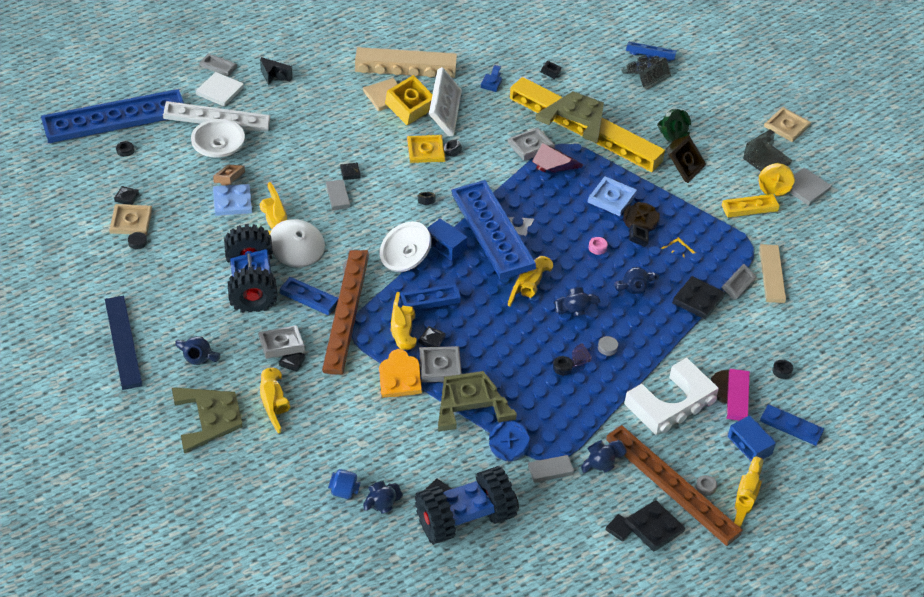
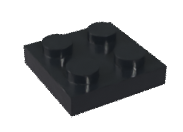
(698, 297)
(655, 525)

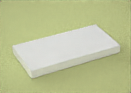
(445, 102)

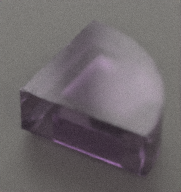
(580, 355)

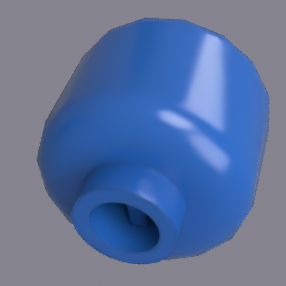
(344, 484)

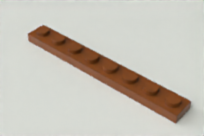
(345, 312)
(676, 487)

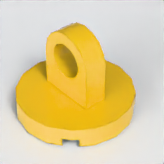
(776, 179)

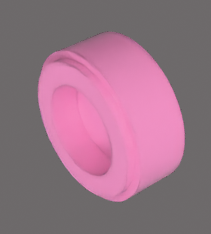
(598, 245)

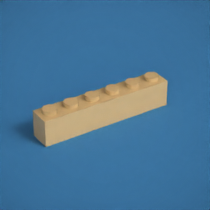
(404, 62)

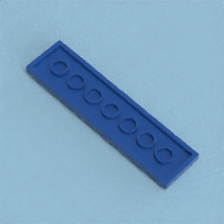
(108, 116)
(493, 229)

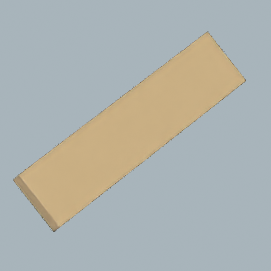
(772, 273)

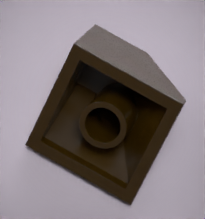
(686, 157)

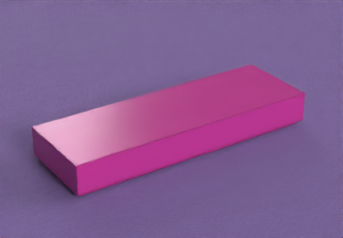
(737, 394)

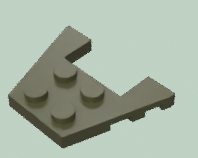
(578, 109)
(467, 393)
(217, 414)

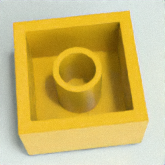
(409, 100)

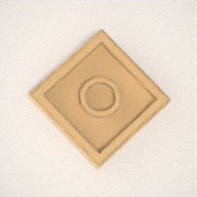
(378, 91)
(787, 124)
(130, 219)

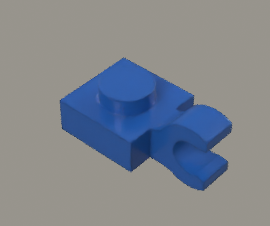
(492, 81)

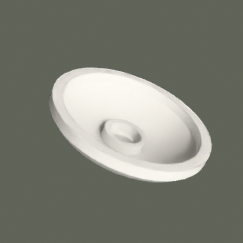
(217, 138)
(405, 246)
(296, 250)

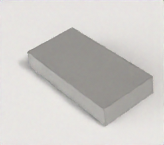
(218, 64)
(337, 194)
(739, 282)
(550, 468)

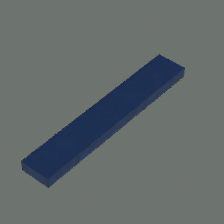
(123, 343)

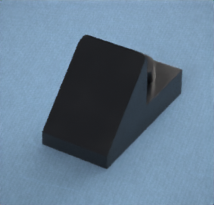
(275, 69)

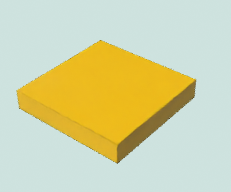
(426, 148)

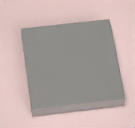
(529, 142)
(808, 186)
(281, 341)
(439, 363)

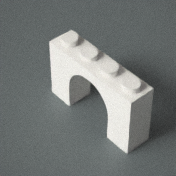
(661, 415)

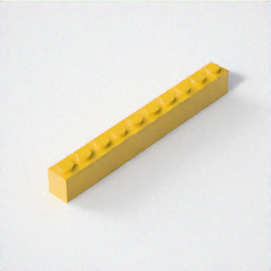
(610, 136)

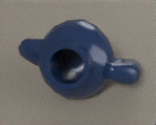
(636, 280)
(576, 302)
(197, 350)
(603, 456)
(382, 496)

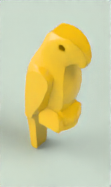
(273, 208)
(528, 282)
(402, 325)
(272, 395)
(748, 490)

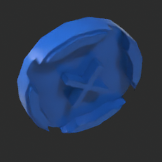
(509, 441)

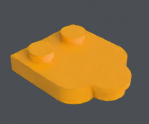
(400, 375)

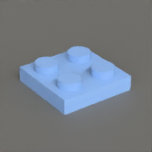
(612, 196)
(232, 199)

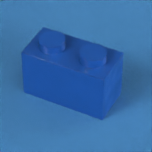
(447, 239)
(751, 438)

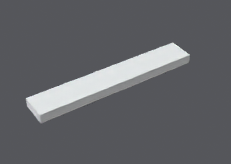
(200, 114)

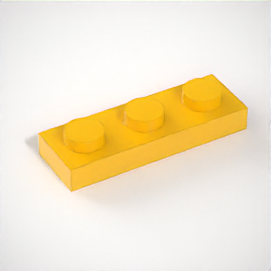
(750, 205)

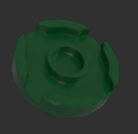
(675, 125)

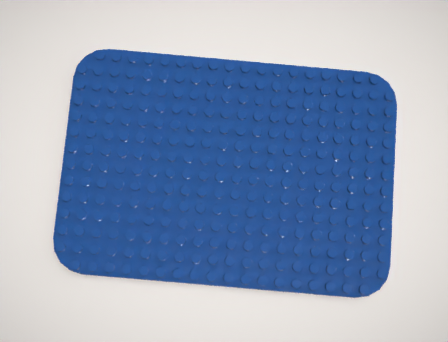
(523, 340)

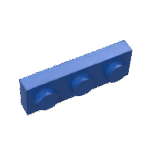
(638, 48)
(309, 296)
(431, 297)
(792, 425)

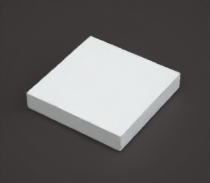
(219, 89)

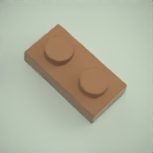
(229, 174)

